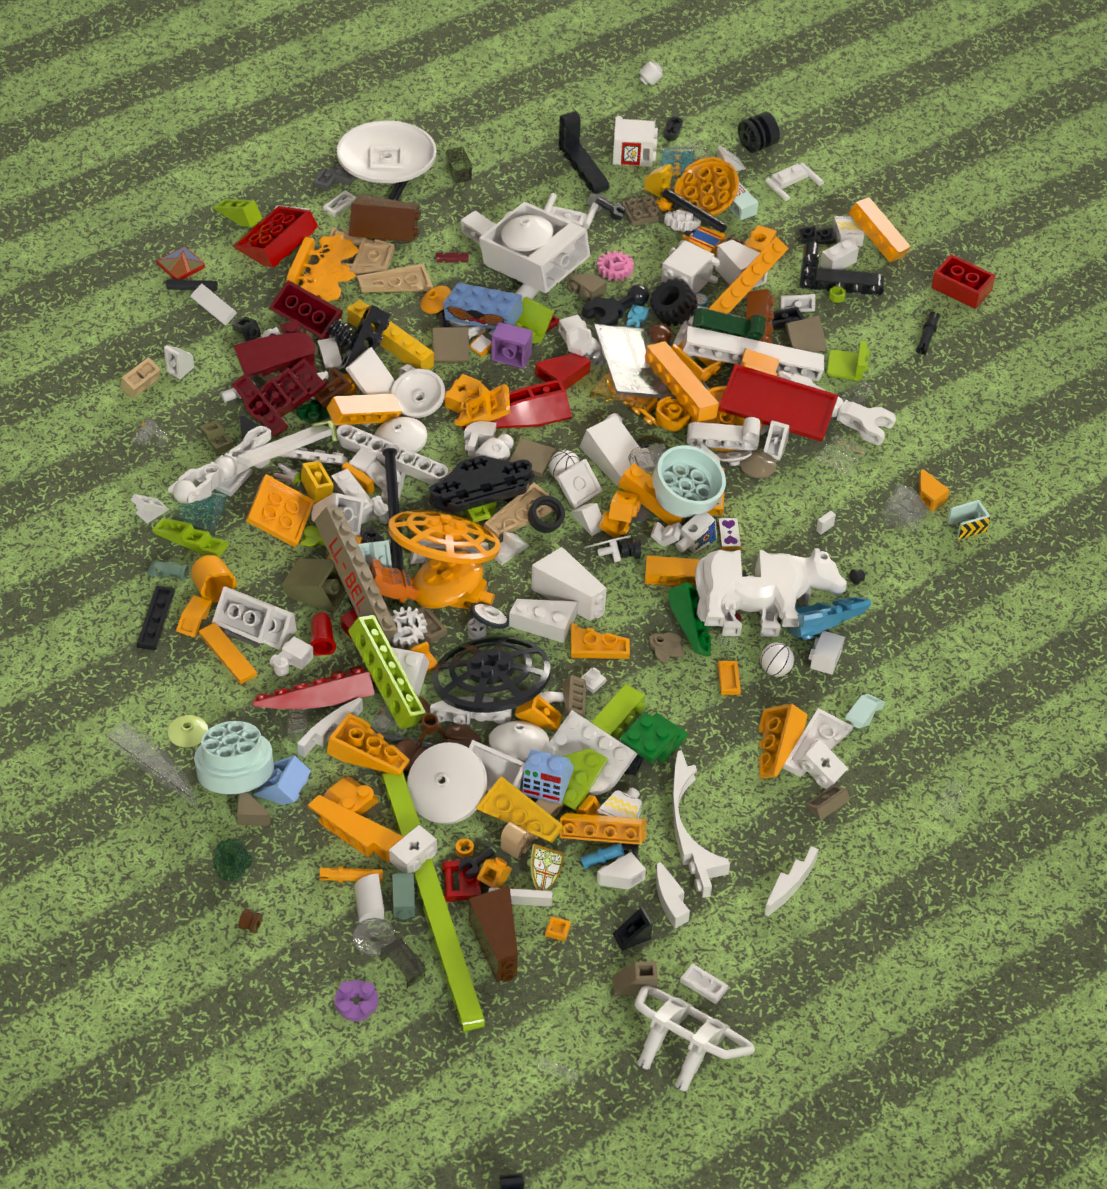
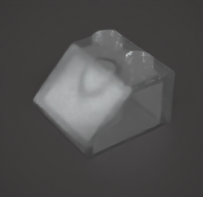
(904, 509)

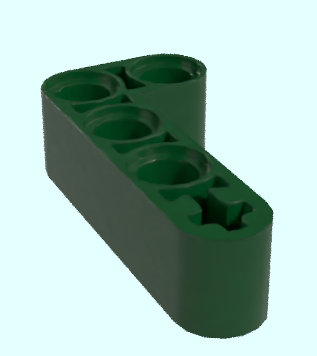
(711, 320)

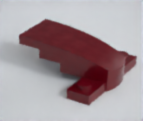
(276, 351)
(279, 395)

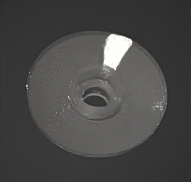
(371, 929)

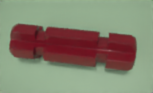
(452, 257)

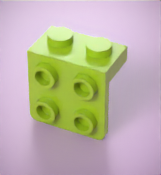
(848, 364)

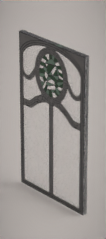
(624, 357)

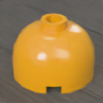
(672, 415)

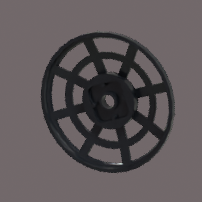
(481, 672)

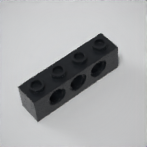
(371, 315)

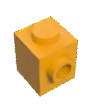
(494, 872)

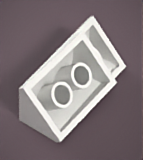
(254, 618)

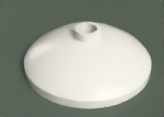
(527, 233)
(416, 385)
(404, 432)
(517, 739)

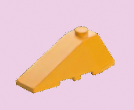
(781, 731)

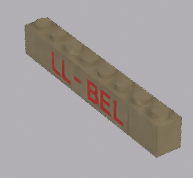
(353, 568)

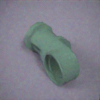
(168, 570)

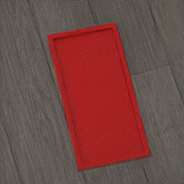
(778, 399)

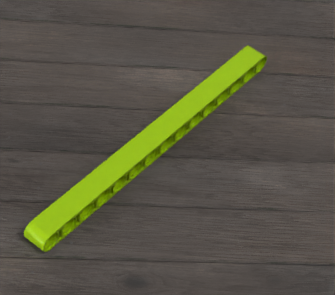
(436, 910)

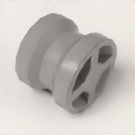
(480, 628)

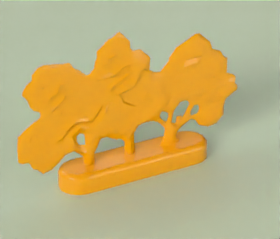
(329, 268)

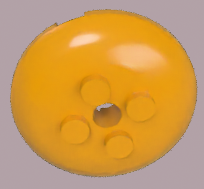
(709, 174)
(444, 582)

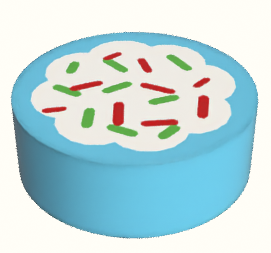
(702, 299)

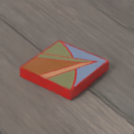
(180, 263)

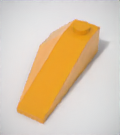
(361, 746)

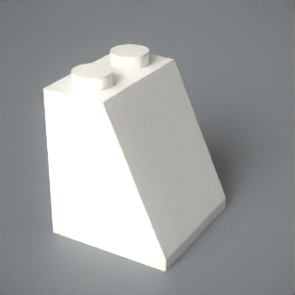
(734, 260)

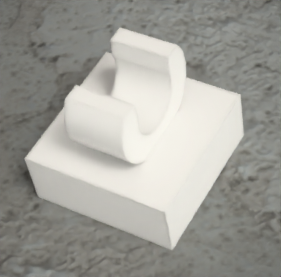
(594, 680)

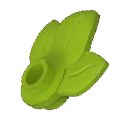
(312, 537)

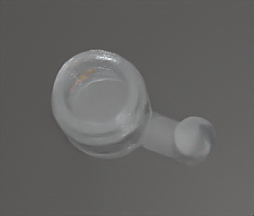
(147, 431)
(384, 721)

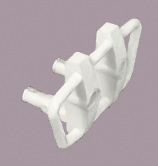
(704, 1040)

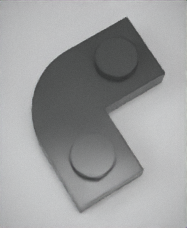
(327, 178)

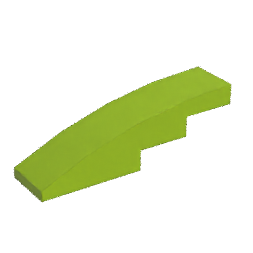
(193, 539)

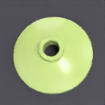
(187, 736)

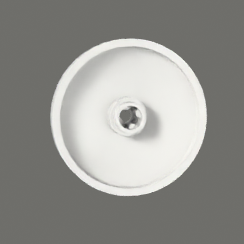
(460, 793)

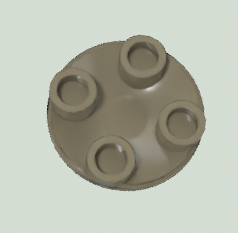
(758, 465)

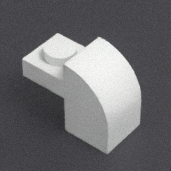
(477, 434)

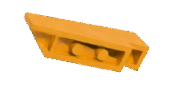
(355, 829)

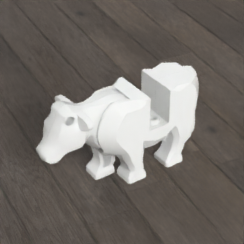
(772, 591)

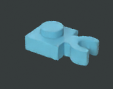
(637, 315)

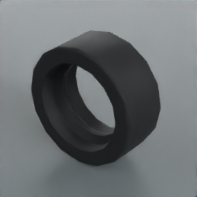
(538, 524)

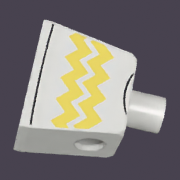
(847, 228)
(622, 805)

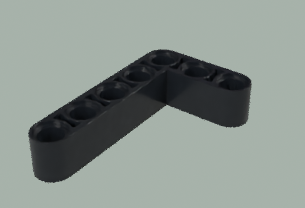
(574, 152)
(850, 281)

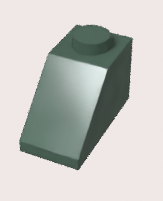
(403, 895)

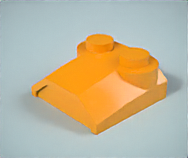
(352, 795)

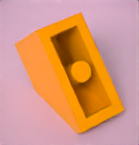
(539, 713)

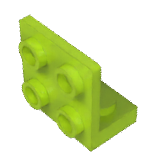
(535, 318)

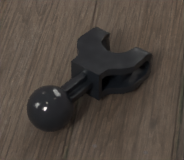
(612, 310)

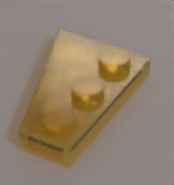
(605, 389)

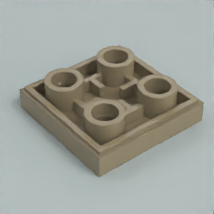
(642, 210)
(806, 335)
(451, 345)
(534, 452)

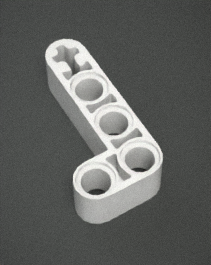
(726, 436)

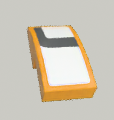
(482, 343)

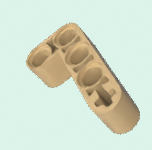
(517, 840)

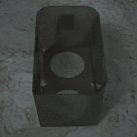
(455, 155)
(405, 960)

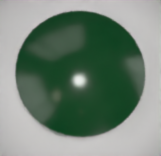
(312, 412)

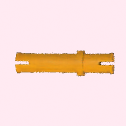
(344, 874)

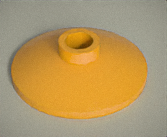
(433, 299)

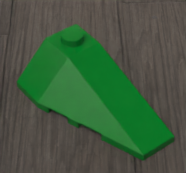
(684, 604)

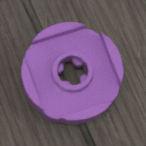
(353, 989)

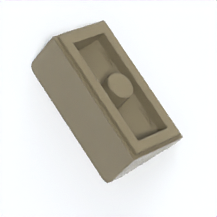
(828, 801)

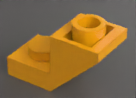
(192, 616)

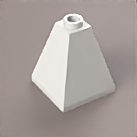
(350, 506)

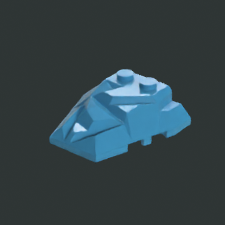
(822, 616)

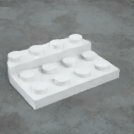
(580, 734)

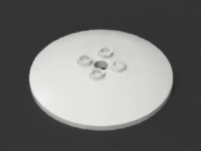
(386, 151)

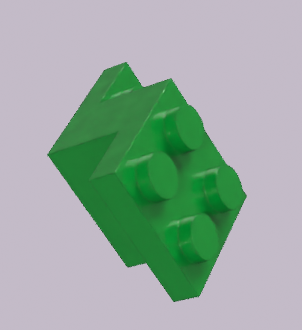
(654, 737)

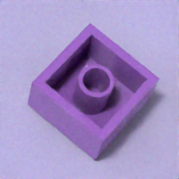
(512, 345)

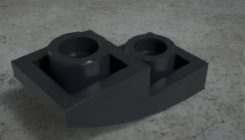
(823, 236)

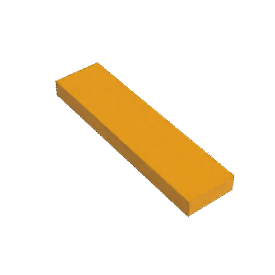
(227, 653)

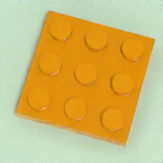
(280, 510)

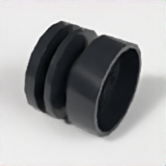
(758, 132)

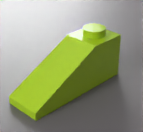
(240, 211)

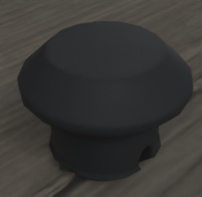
(857, 576)

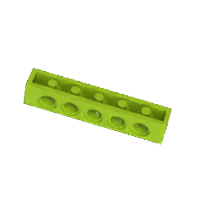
(386, 671)

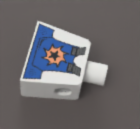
(697, 533)

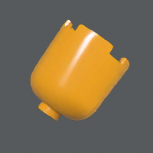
(210, 577)

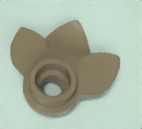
(666, 646)

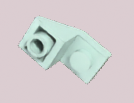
(864, 710)

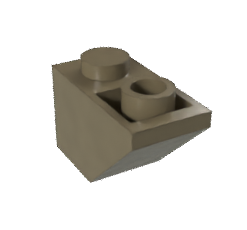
(586, 285)
(634, 977)

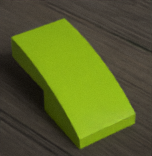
(478, 514)

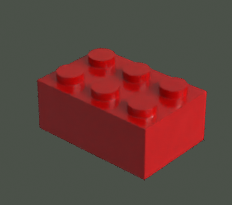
(963, 281)

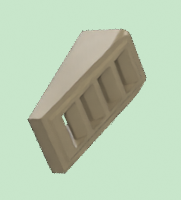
(577, 685)

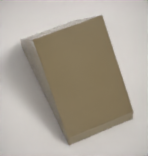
(251, 812)

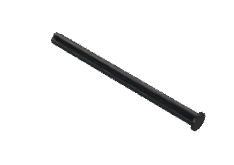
(393, 502)

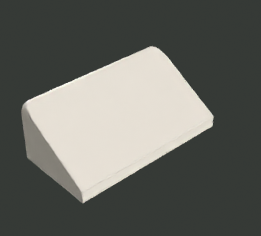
(805, 302)

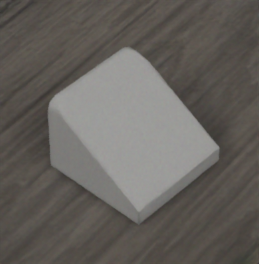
(592, 198)

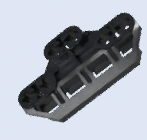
(481, 482)

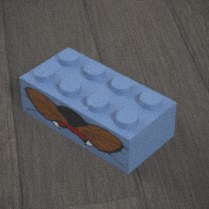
(482, 306)

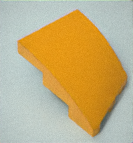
(483, 404)

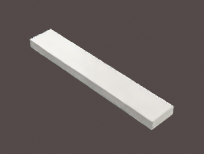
(284, 445)

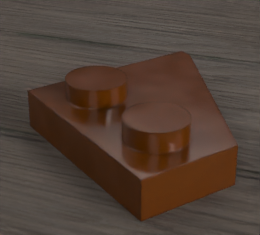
(336, 386)

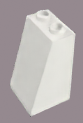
(609, 447)
(565, 579)

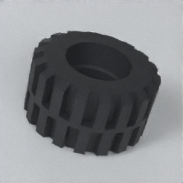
(666, 294)

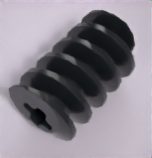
(341, 333)

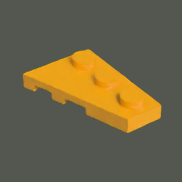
(590, 644)

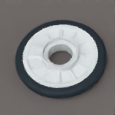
(489, 615)

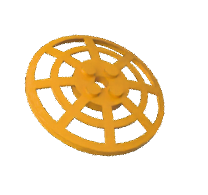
(444, 530)

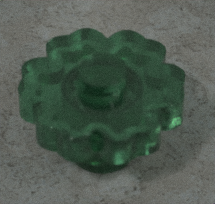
(231, 859)

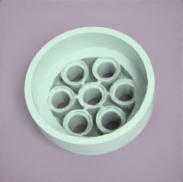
(688, 481)
(233, 758)

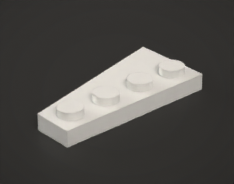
(823, 727)

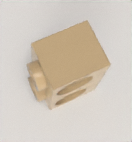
(140, 378)

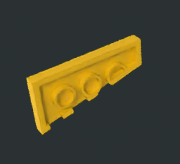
(513, 806)

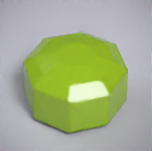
(837, 294)

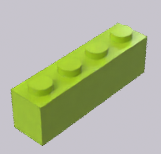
(620, 711)

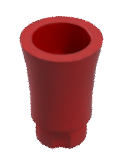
(322, 635)

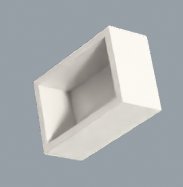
(498, 765)

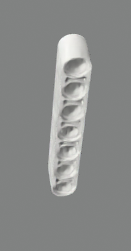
(352, 439)

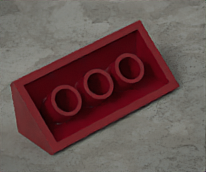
(309, 310)

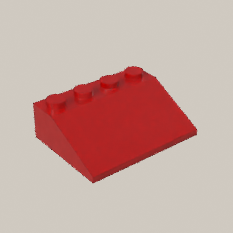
(277, 235)

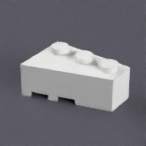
(544, 617)

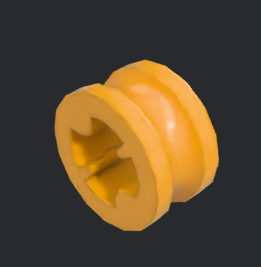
(464, 842)

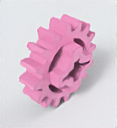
(615, 266)

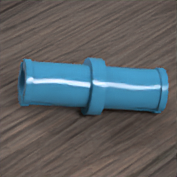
(602, 855)

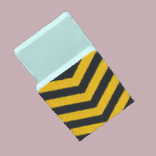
(968, 511)

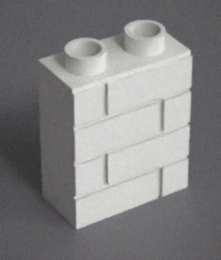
(541, 266)

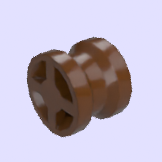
(250, 921)

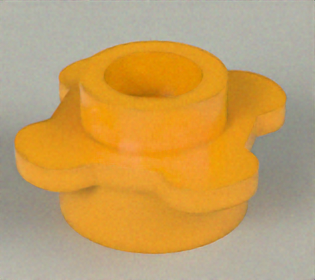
(664, 204)

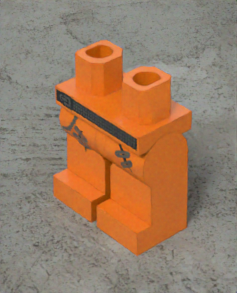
(393, 582)

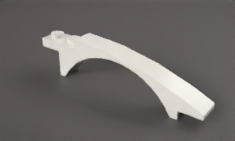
(701, 862)

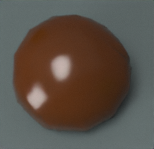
(660, 333)

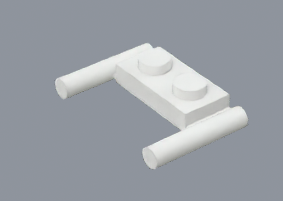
(790, 176)
(575, 217)

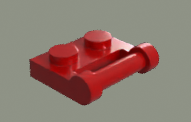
(468, 886)

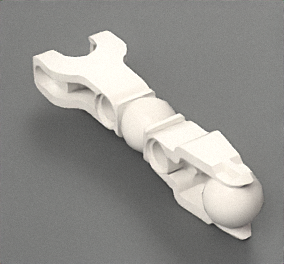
(854, 415)
(200, 482)

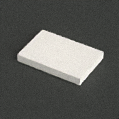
(371, 374)

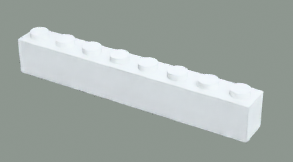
(731, 349)

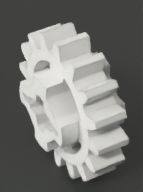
(682, 220)
(406, 626)

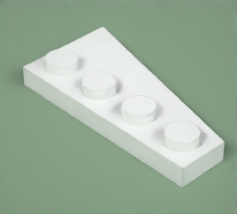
(302, 453)

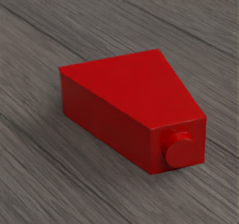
(568, 368)

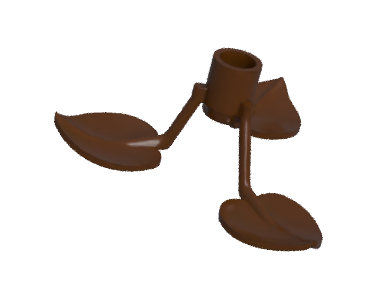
(429, 724)

